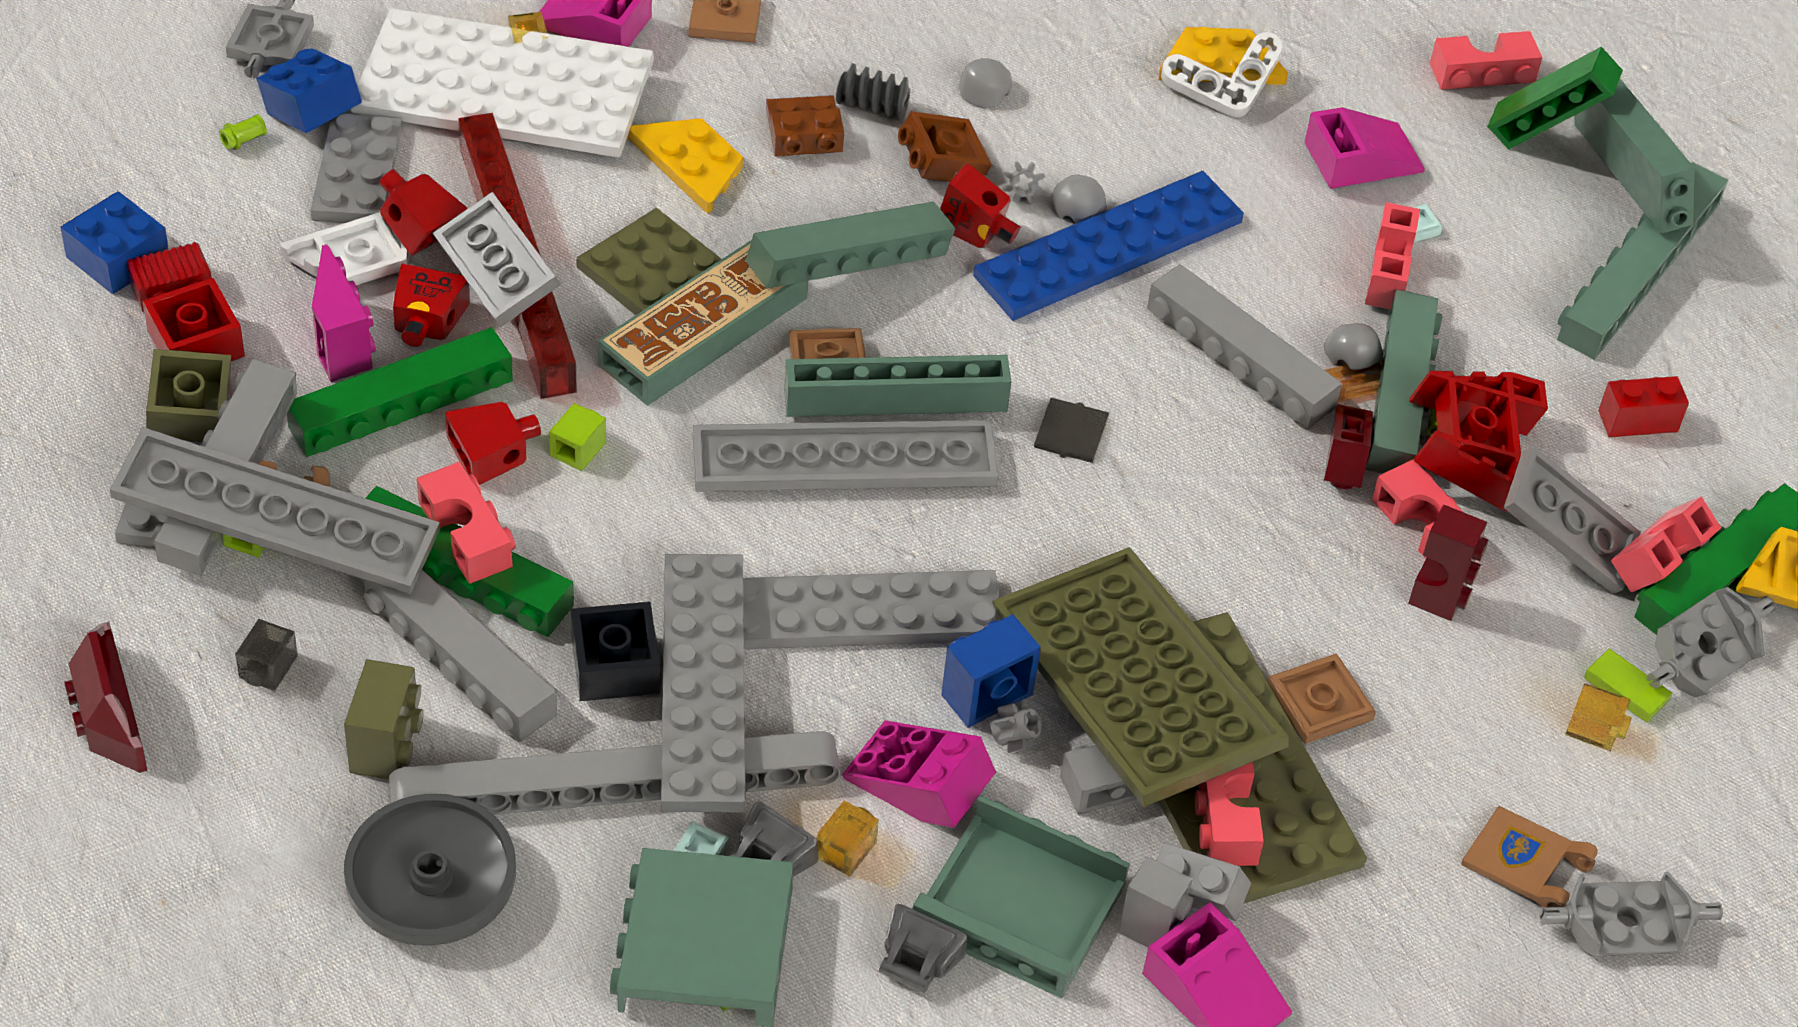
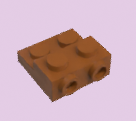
(805, 125)
(942, 145)

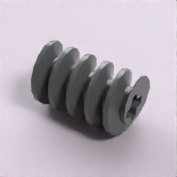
(874, 92)

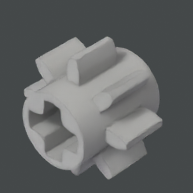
(1033, 185)
(1016, 726)

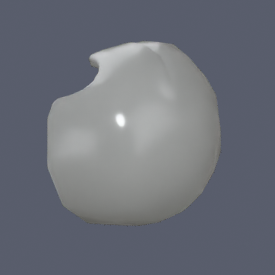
(985, 82)
(1078, 198)
(1355, 345)

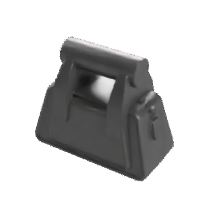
(776, 838)
(922, 944)

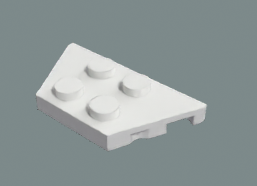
(364, 245)

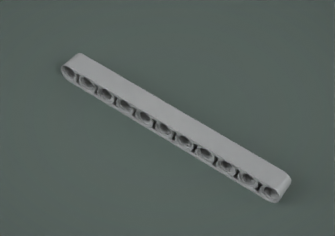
(610, 774)

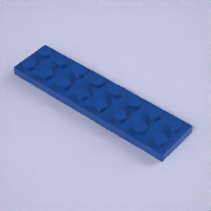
(1107, 245)

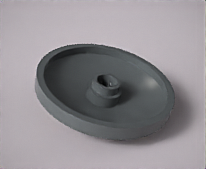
(430, 869)

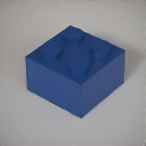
(309, 90)
(108, 236)
(990, 670)

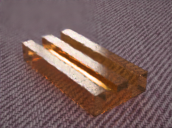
(1359, 384)

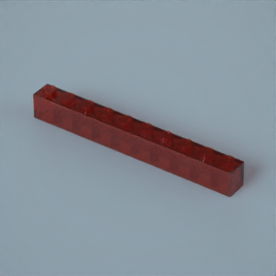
(540, 324)

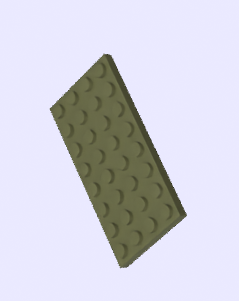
(1142, 677)
(1299, 818)

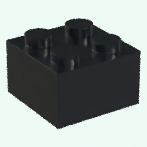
(615, 651)

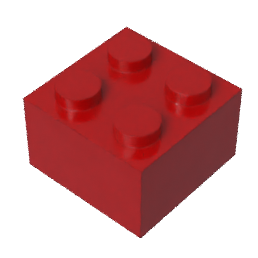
(194, 321)

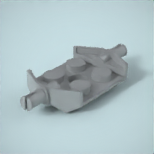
(1732, 636)
(1659, 908)

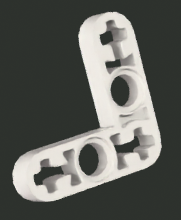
(1234, 86)

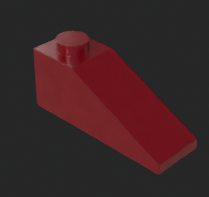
(1349, 447)

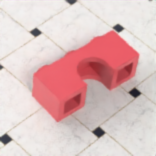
(1463, 66)
(1392, 254)
(1411, 494)
(456, 498)
(1659, 547)
(1229, 830)

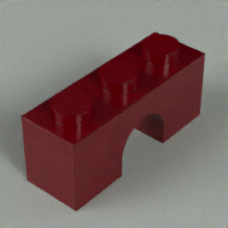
(1450, 563)

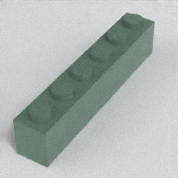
(849, 244)
(1407, 359)
(897, 385)

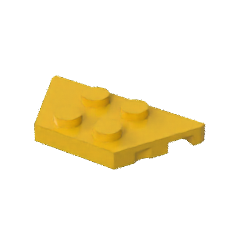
(1222, 51)
(690, 156)
(1774, 570)

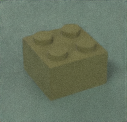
(187, 392)
(383, 719)

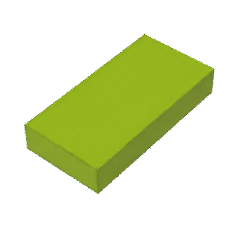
(1622, 678)

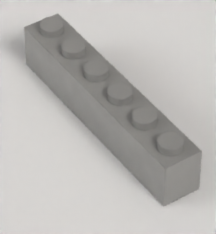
(1244, 346)
(243, 431)
(467, 654)

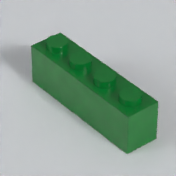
(1555, 98)

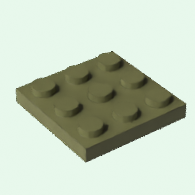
(646, 261)

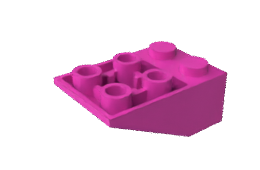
(598, 20)
(1358, 147)
(340, 321)
(923, 771)
(1214, 974)

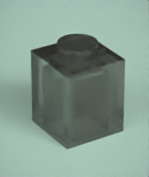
(266, 655)

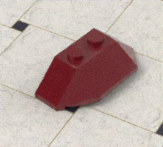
(104, 700)

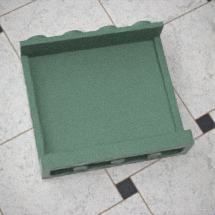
(1025, 895)
(704, 931)

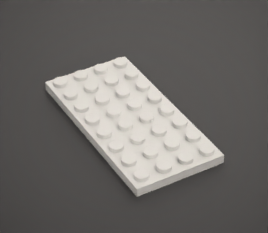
(539, 89)

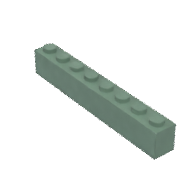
(1633, 272)

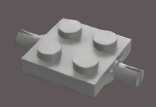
(269, 35)

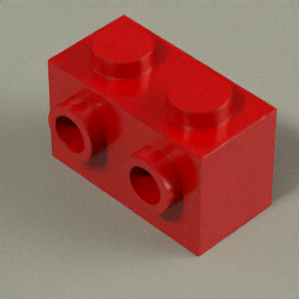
(1643, 406)

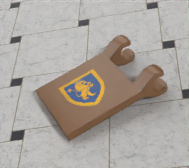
(1526, 856)

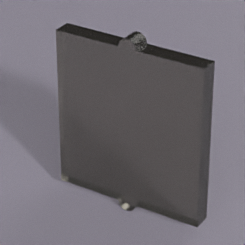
(1071, 430)

